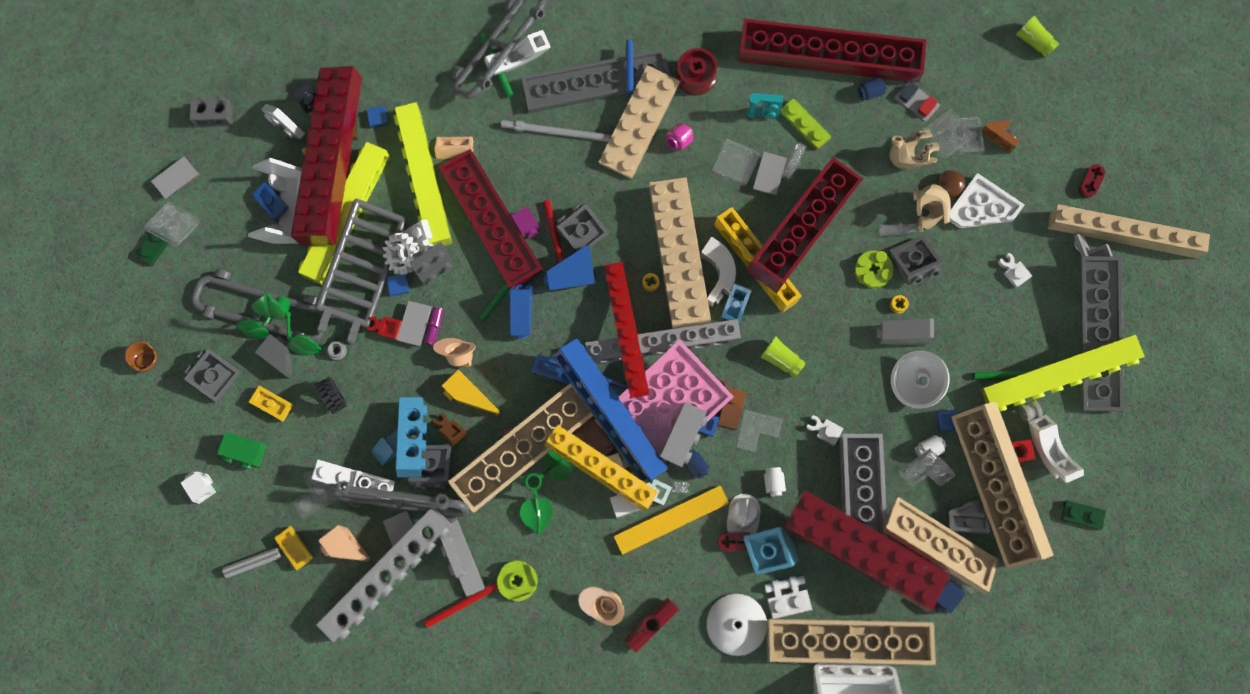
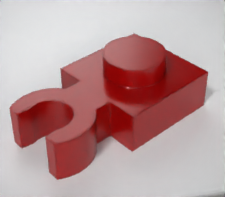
(386, 328)

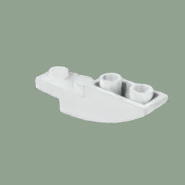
(332, 473)

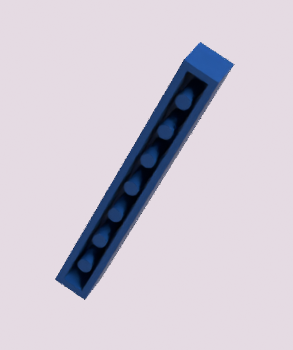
(609, 411)

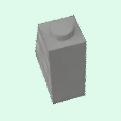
(906, 332)

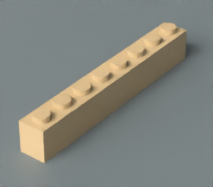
(1129, 231)

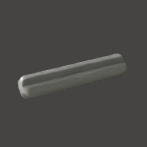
(251, 562)

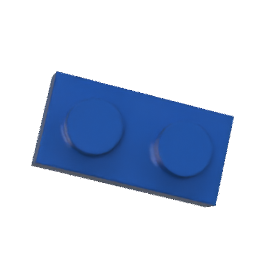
(270, 201)

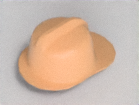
(456, 351)
(602, 605)

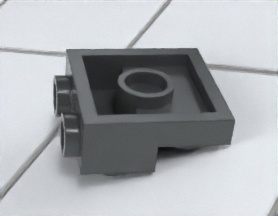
(581, 227)
(916, 261)
(432, 264)
(211, 374)
(436, 471)

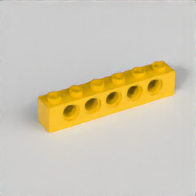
(746, 247)
(601, 468)

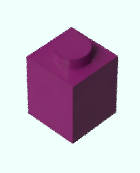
(526, 223)

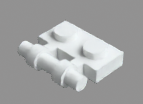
(421, 235)
(791, 603)

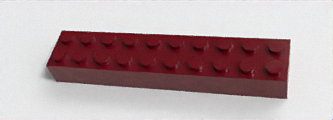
(832, 50)
(327, 156)

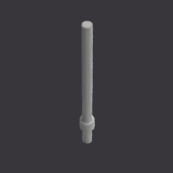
(520, 126)

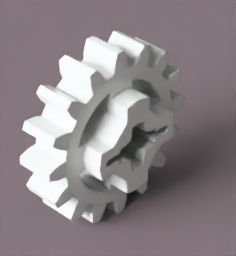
(400, 253)

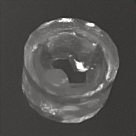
(680, 487)

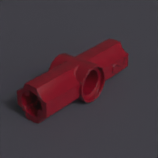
(641, 634)

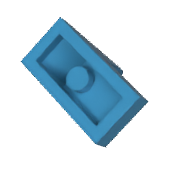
(736, 302)
(386, 448)

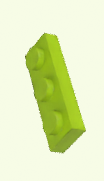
(805, 124)

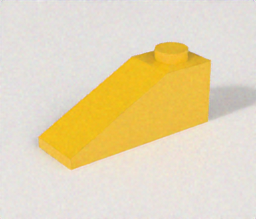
(464, 392)

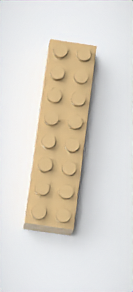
(679, 253)
(519, 449)
(1002, 486)
(850, 642)

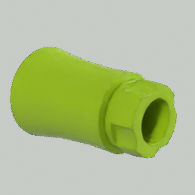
(1037, 37)
(783, 357)

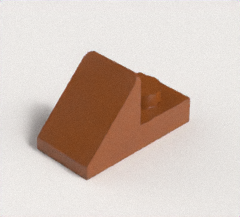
(996, 132)
(732, 410)

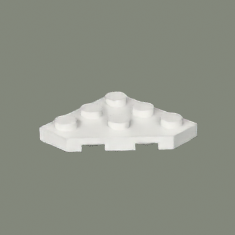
(984, 205)

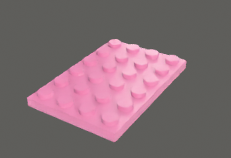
(672, 382)

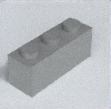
(684, 434)

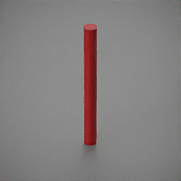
(553, 231)
(461, 604)

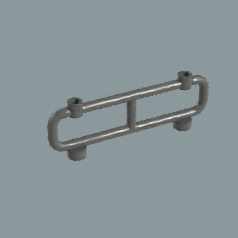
(461, 74)
(222, 279)
(353, 496)

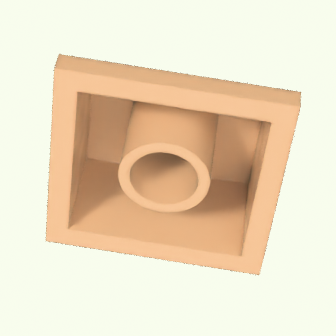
(342, 545)

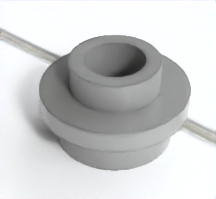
(336, 344)

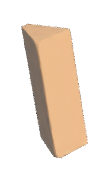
(452, 146)

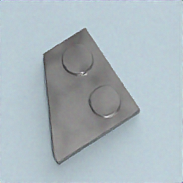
(969, 519)

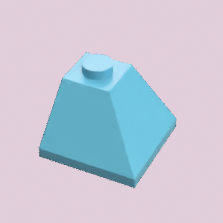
(771, 550)

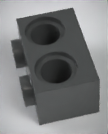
(210, 116)

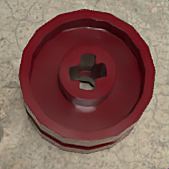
(696, 71)

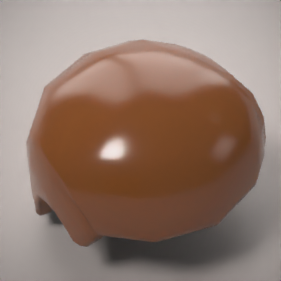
(141, 356)

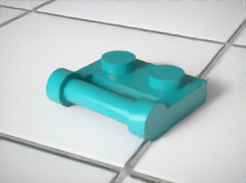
(770, 105)

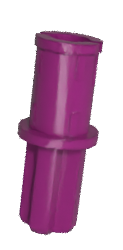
(433, 326)

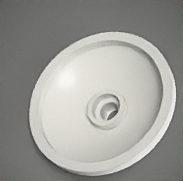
(910, 371)
(722, 629)

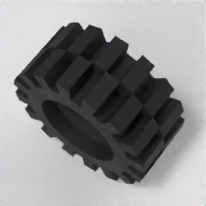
(331, 395)

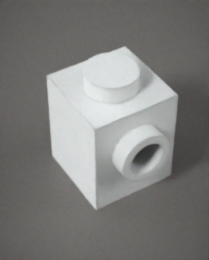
(198, 486)

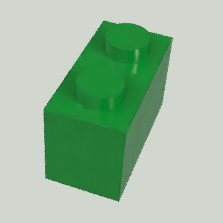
(242, 449)

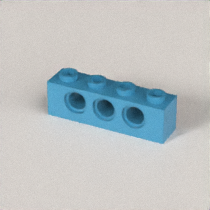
(409, 408)

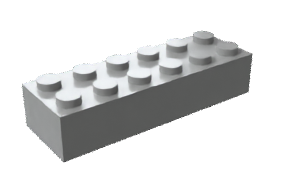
(863, 479)

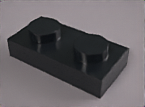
(305, 97)

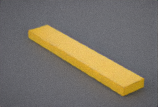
(671, 520)

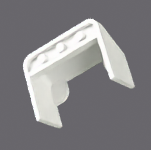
(286, 180)
(855, 679)

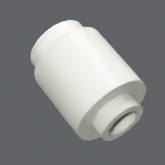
(934, 443)
(774, 482)

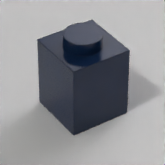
(949, 598)

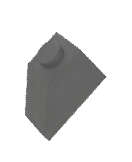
(276, 354)

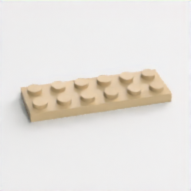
(639, 122)
(940, 545)

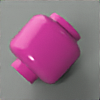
(679, 137)

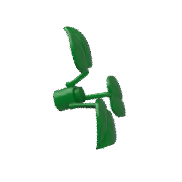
(277, 309)
(538, 513)

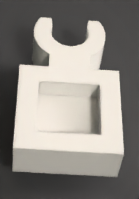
(1016, 273)
(827, 431)

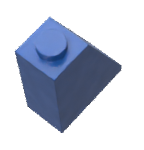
(571, 271)
(521, 310)

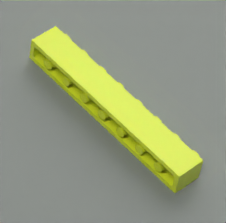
(422, 172)
(358, 185)
(1064, 372)

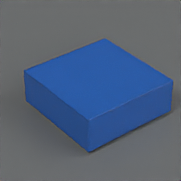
(377, 116)
(398, 285)
(945, 420)

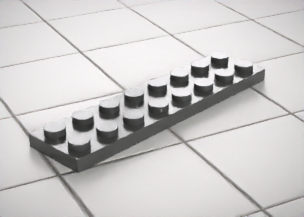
(587, 81)
(1101, 325)

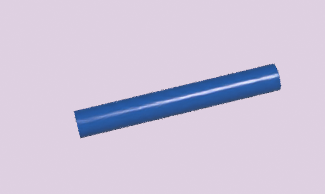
(629, 67)

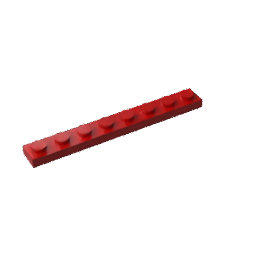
(626, 330)

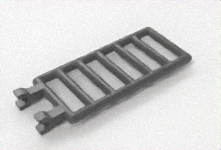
(339, 254)

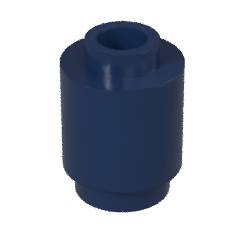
(872, 89)
(697, 465)

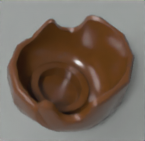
(952, 182)

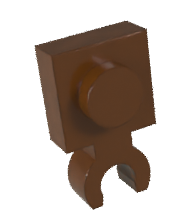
(449, 431)

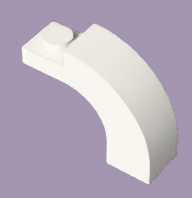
(524, 52)
(722, 260)
(1048, 444)

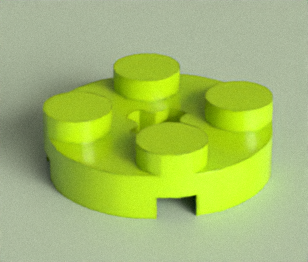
(878, 259)
(528, 585)

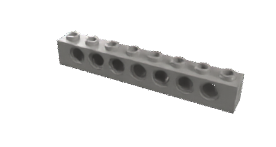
(661, 341)
(331, 623)

